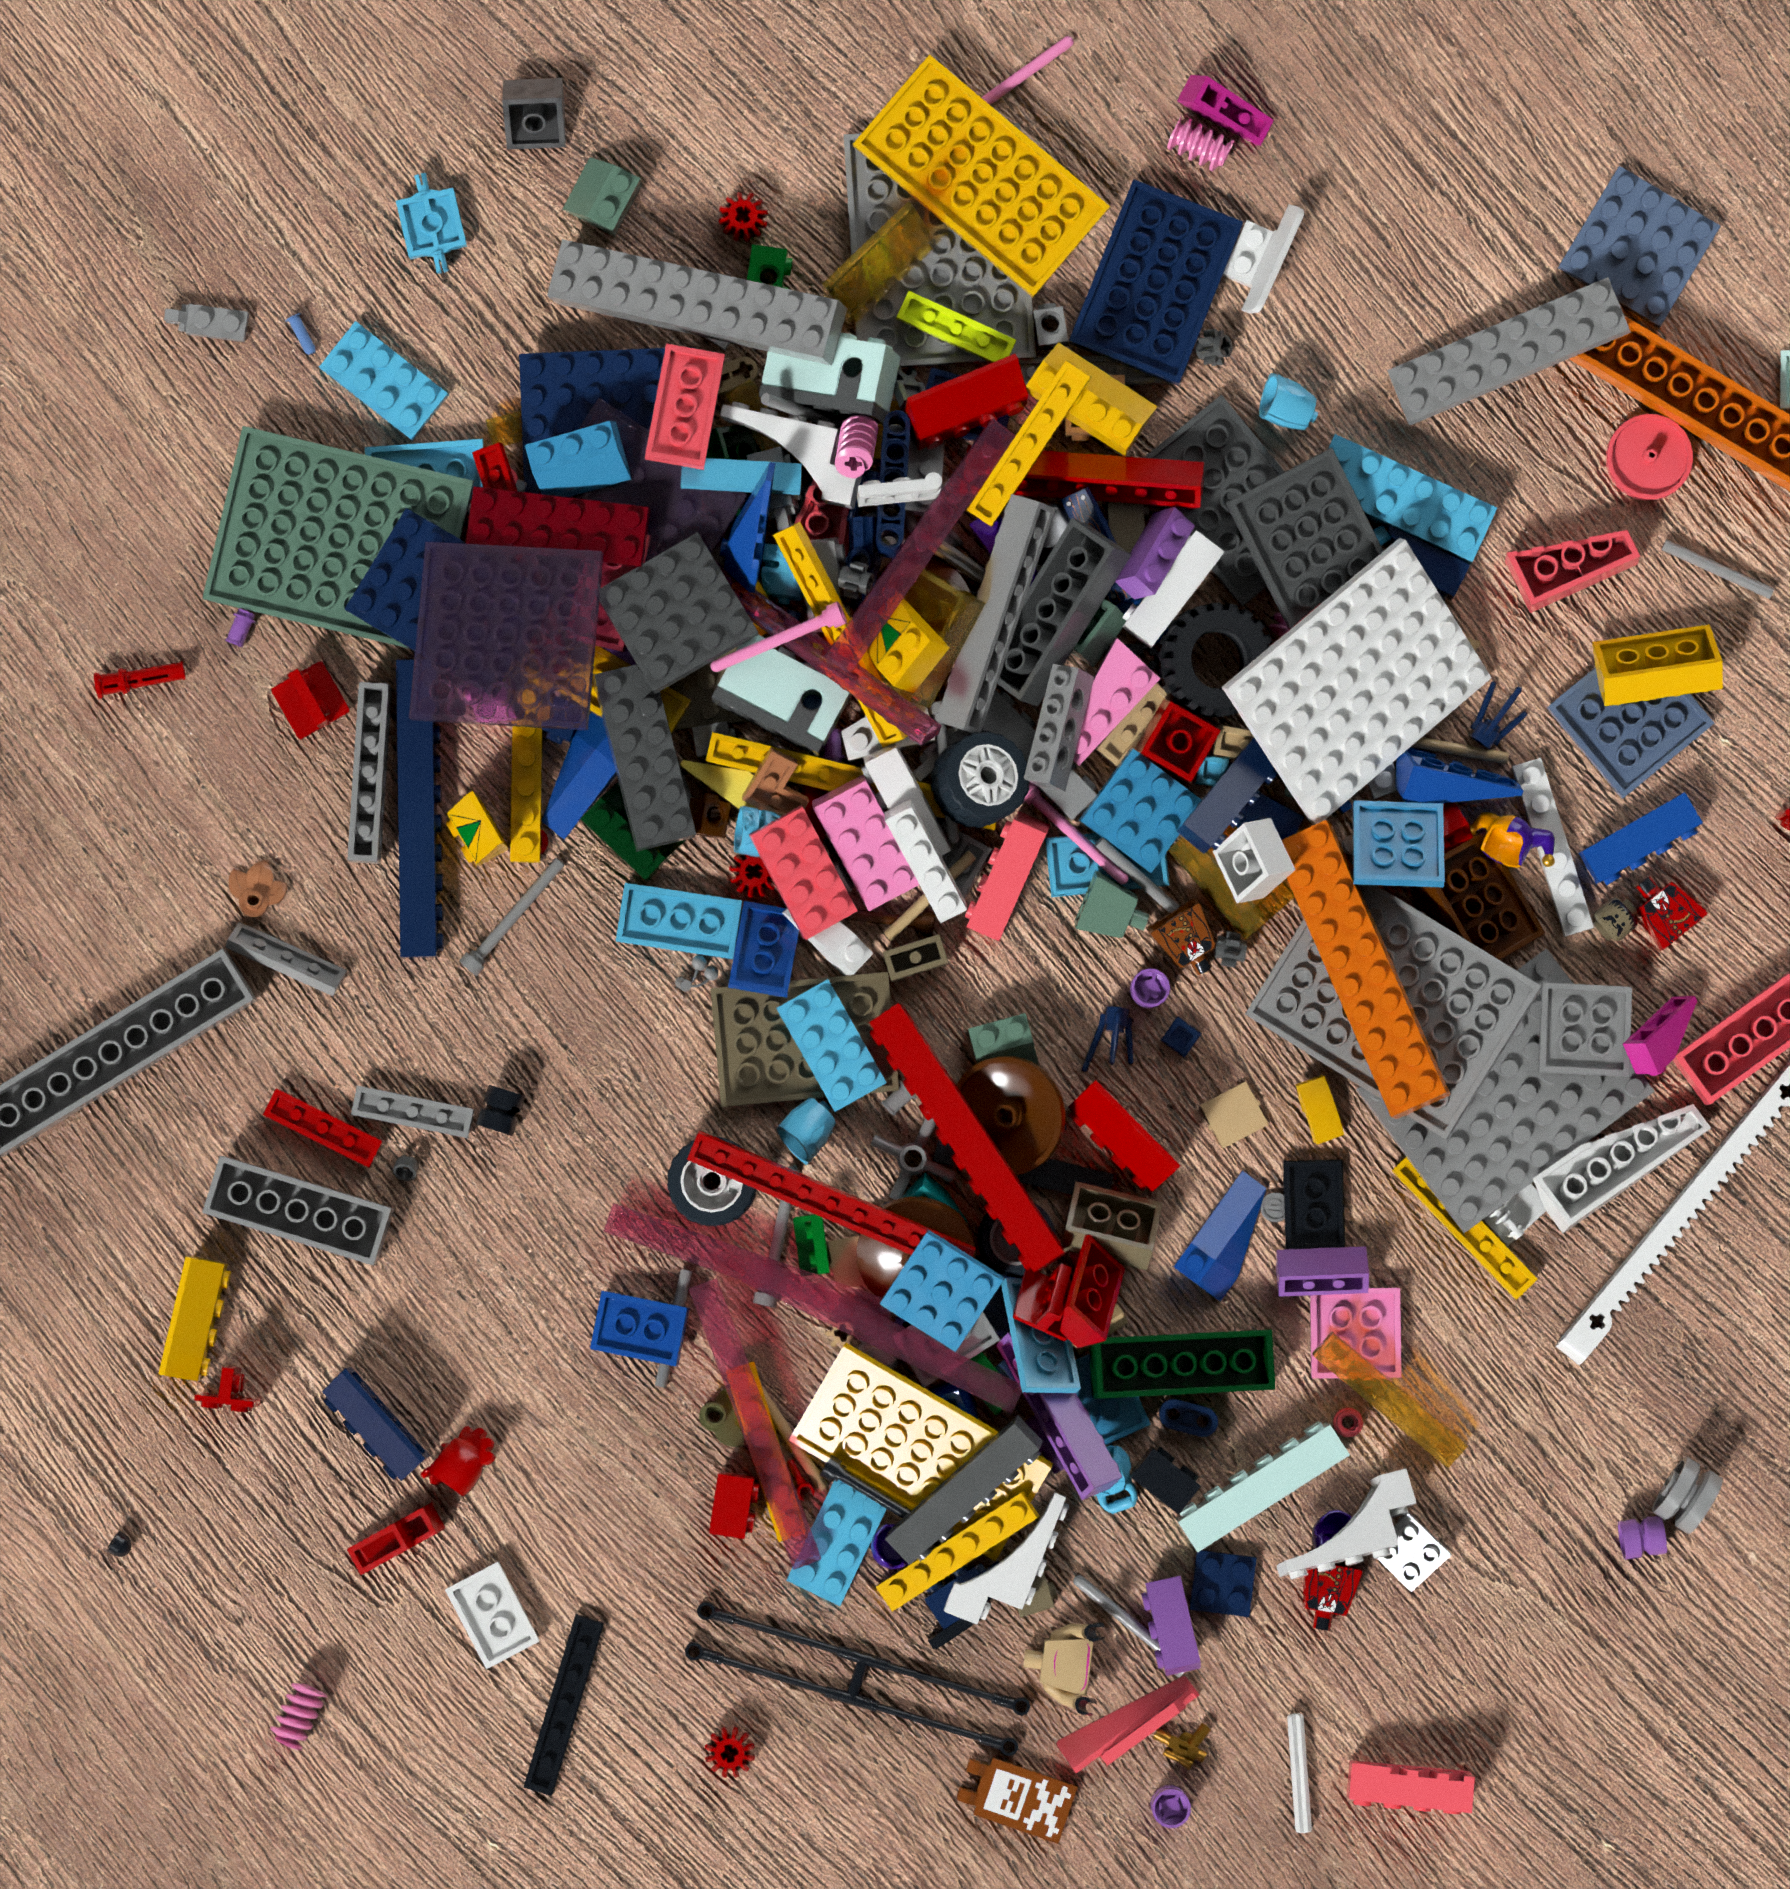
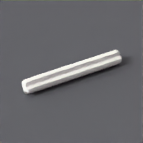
(1299, 1773)

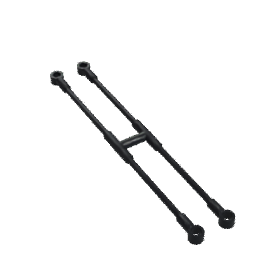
(852, 1695)

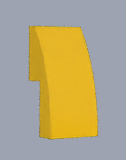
(1320, 1109)

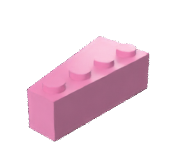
(1115, 691)

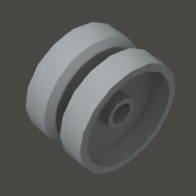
(1687, 1495)

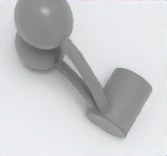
(699, 964)

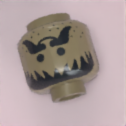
(1615, 919)

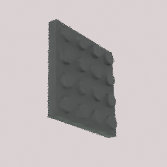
(676, 613)

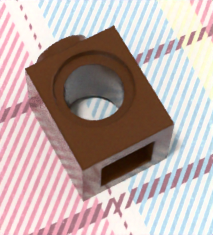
(719, 814)

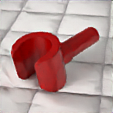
(800, 1481)

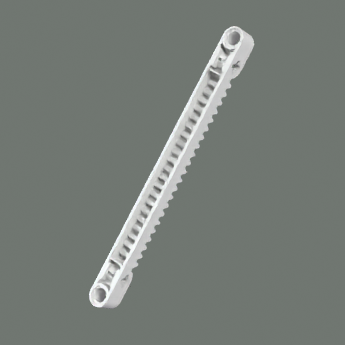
(1582, 1339)

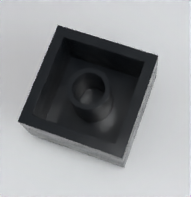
(1164, 1479)

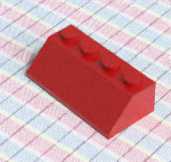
(966, 402)

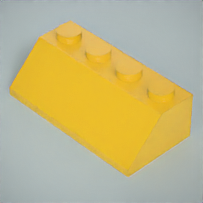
(1104, 406)
(1658, 665)
(194, 1319)

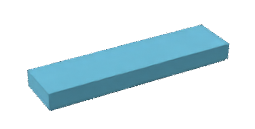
(741, 476)

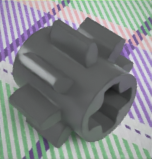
(1213, 347)
(855, 580)
(1231, 949)

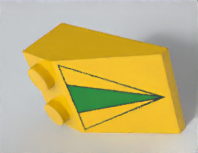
(906, 648)
(476, 829)

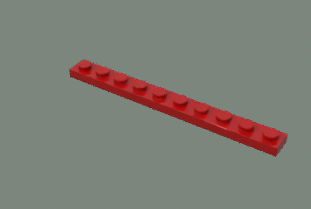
(812, 1194)

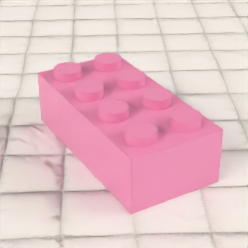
(864, 842)

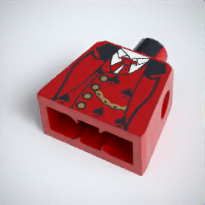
(1667, 912)
(1330, 1593)

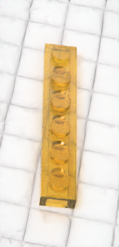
(1389, 1399)

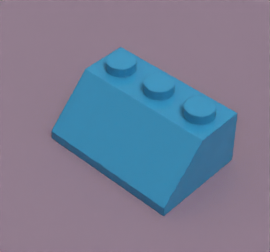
(579, 460)

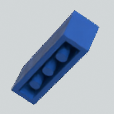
(1641, 838)

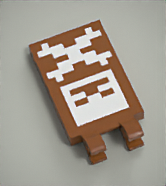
(1019, 1798)

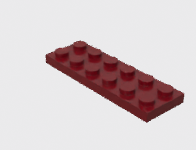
(559, 523)

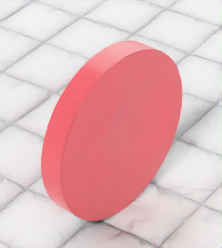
(1649, 457)

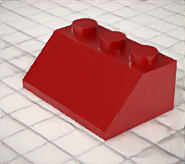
(1092, 1295)

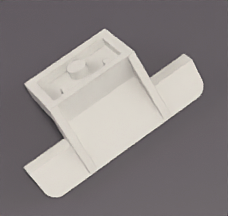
(1260, 256)

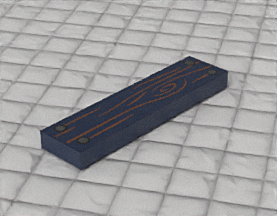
(1084, 508)

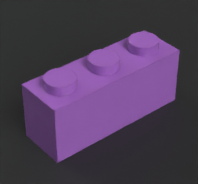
(1154, 553)
(1322, 1271)
(1171, 1626)

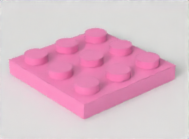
(1365, 1322)

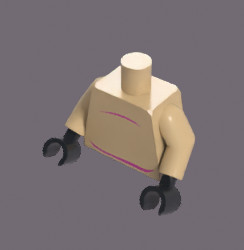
(1066, 1664)

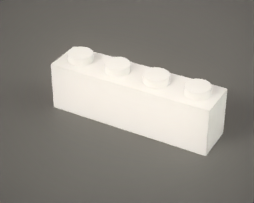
(1186, 574)
(897, 784)
(925, 861)

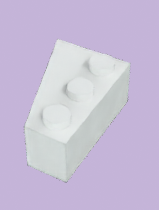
(861, 739)

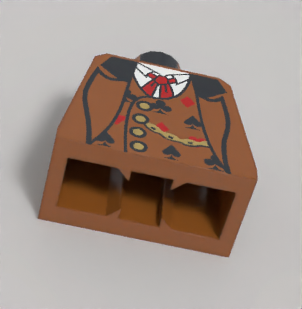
(1185, 936)

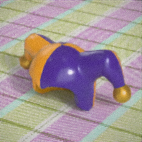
(1511, 839)

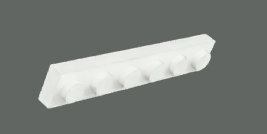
(1562, 876)

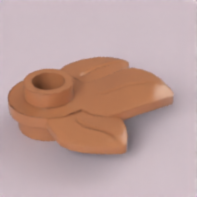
(256, 884)

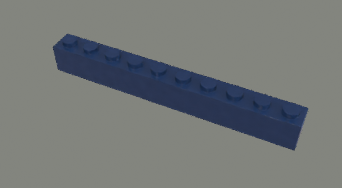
(418, 826)

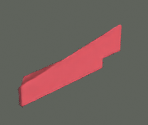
(1127, 1726)

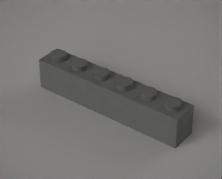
(964, 1490)

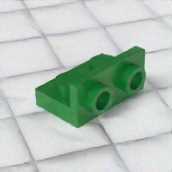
(811, 1244)

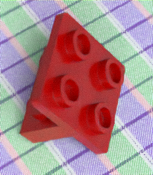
(310, 699)
(1043, 1300)
(230, 1385)

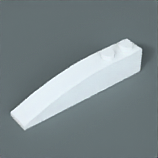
(1612, 1164)

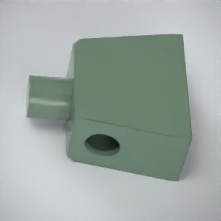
(1109, 908)

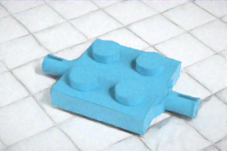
(431, 223)

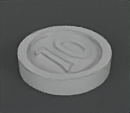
(1273, 1207)

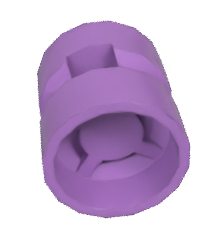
(1149, 988)
(1642, 1537)
(1170, 1806)

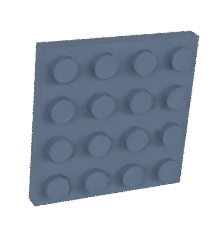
(1641, 244)
(1630, 738)

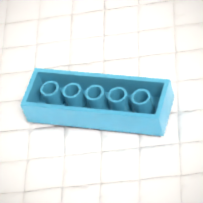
(1414, 501)

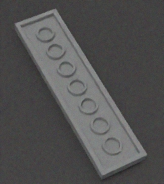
(1509, 351)

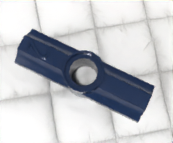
(862, 542)

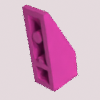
(1225, 108)
(1660, 1036)

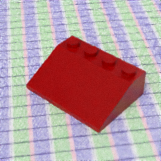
(1123, 1136)

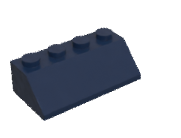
(375, 1423)

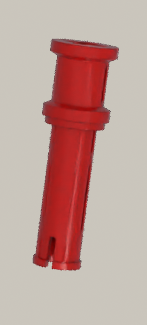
(126, 680)

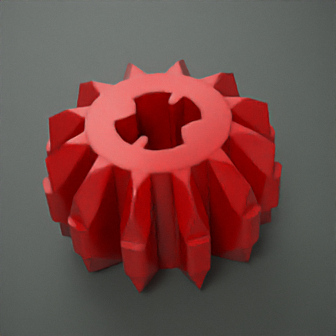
(731, 218)
(754, 882)
(738, 1757)

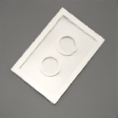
(492, 1615)

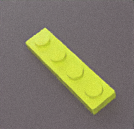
(955, 328)

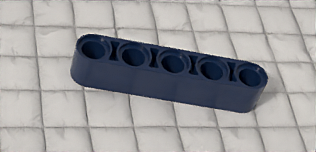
(891, 470)

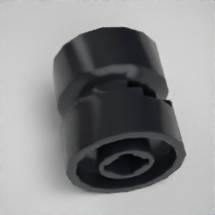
(500, 1110)

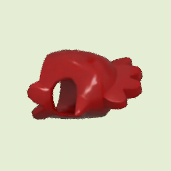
(462, 1461)

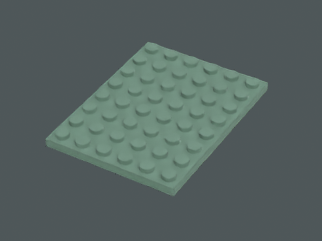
(310, 524)

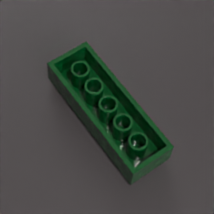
(1182, 1364)

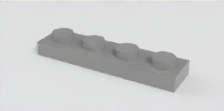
(286, 958)
(412, 1111)

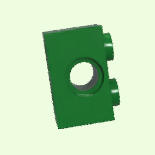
(769, 259)

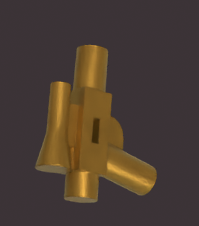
(1185, 1746)

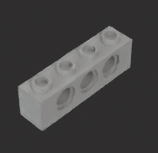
(1059, 727)

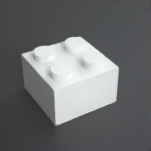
(1253, 860)

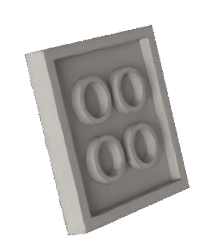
(1584, 1029)

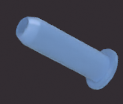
(301, 333)

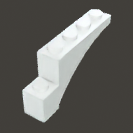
(810, 443)
(1366, 1532)
(1013, 1576)

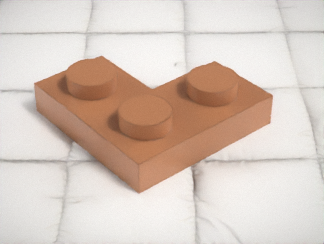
(768, 784)

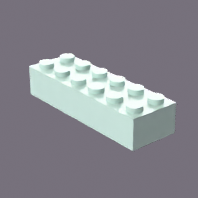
(1262, 1486)

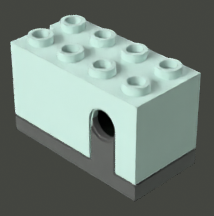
(837, 388)
(772, 693)

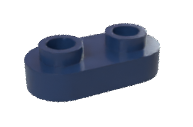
(1188, 1417)

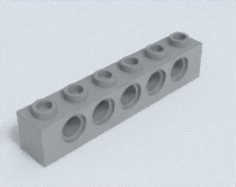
(369, 773)

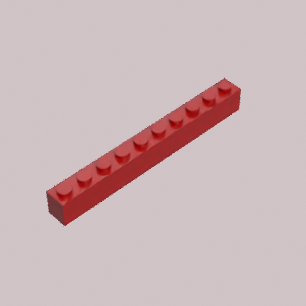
(967, 1138)

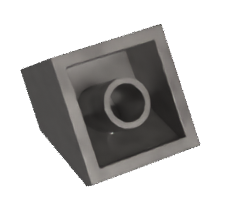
(534, 113)

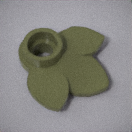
(727, 1427)

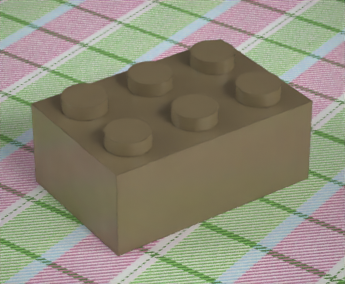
(1116, 1220)

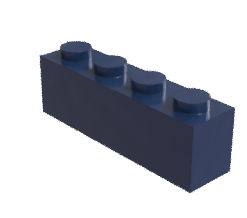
(1227, 798)

